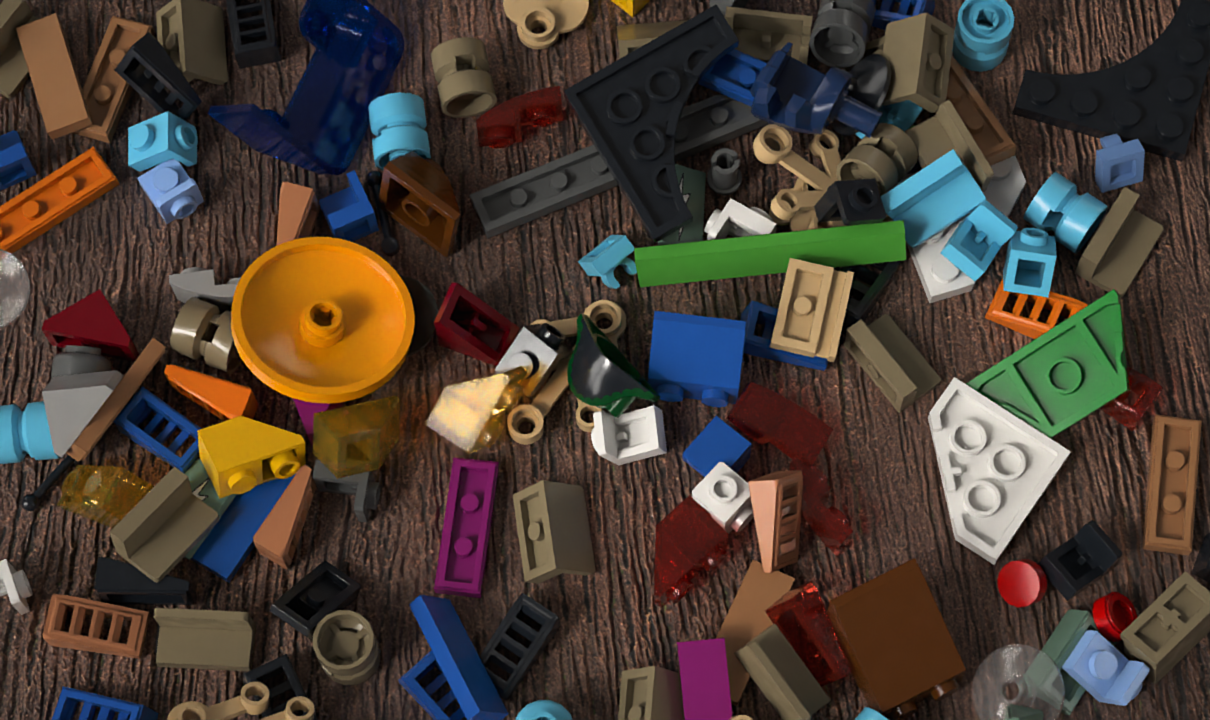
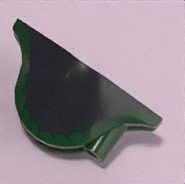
(602, 374)

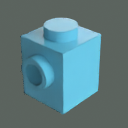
(1029, 262)

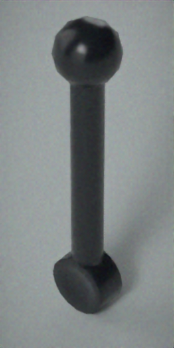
(389, 245)
(31, 501)

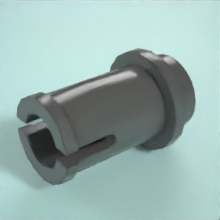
(724, 175)

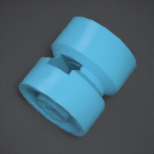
(982, 34)
(399, 127)
(1065, 212)
(25, 433)

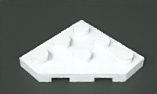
(935, 271)
(989, 467)

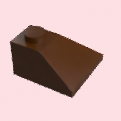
(421, 200)

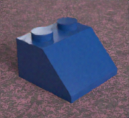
(696, 358)

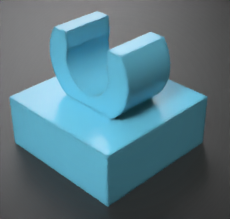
(606, 257)

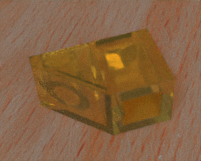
(472, 408)
(356, 436)
(102, 493)

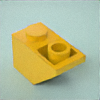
(248, 453)

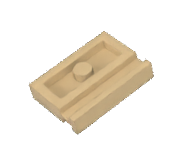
(811, 310)

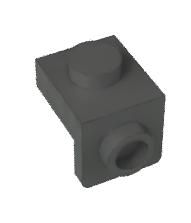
(359, 485)

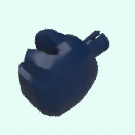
(806, 99)

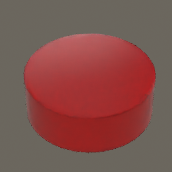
(1022, 583)
(1113, 615)

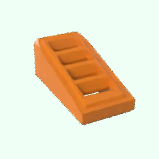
(1056, 303)
(213, 394)

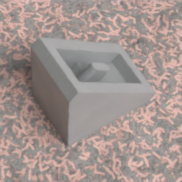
(73, 402)

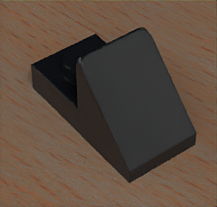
(314, 597)

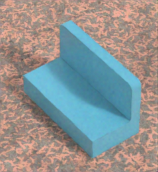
(933, 198)

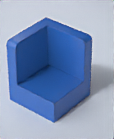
(14, 161)
(349, 211)
(717, 444)

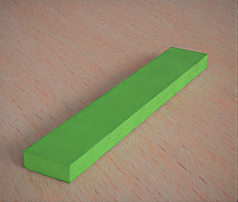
(769, 253)

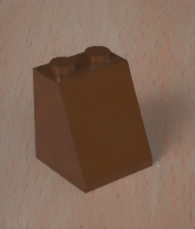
(897, 642)

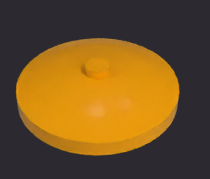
(322, 319)

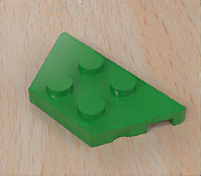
(1063, 371)

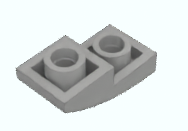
(203, 285)

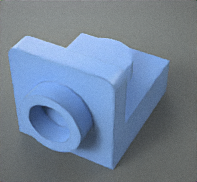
(171, 190)
(1105, 670)

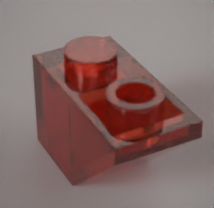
(684, 547)

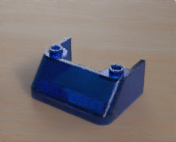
(330, 106)

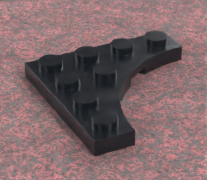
(1140, 99)
(635, 113)

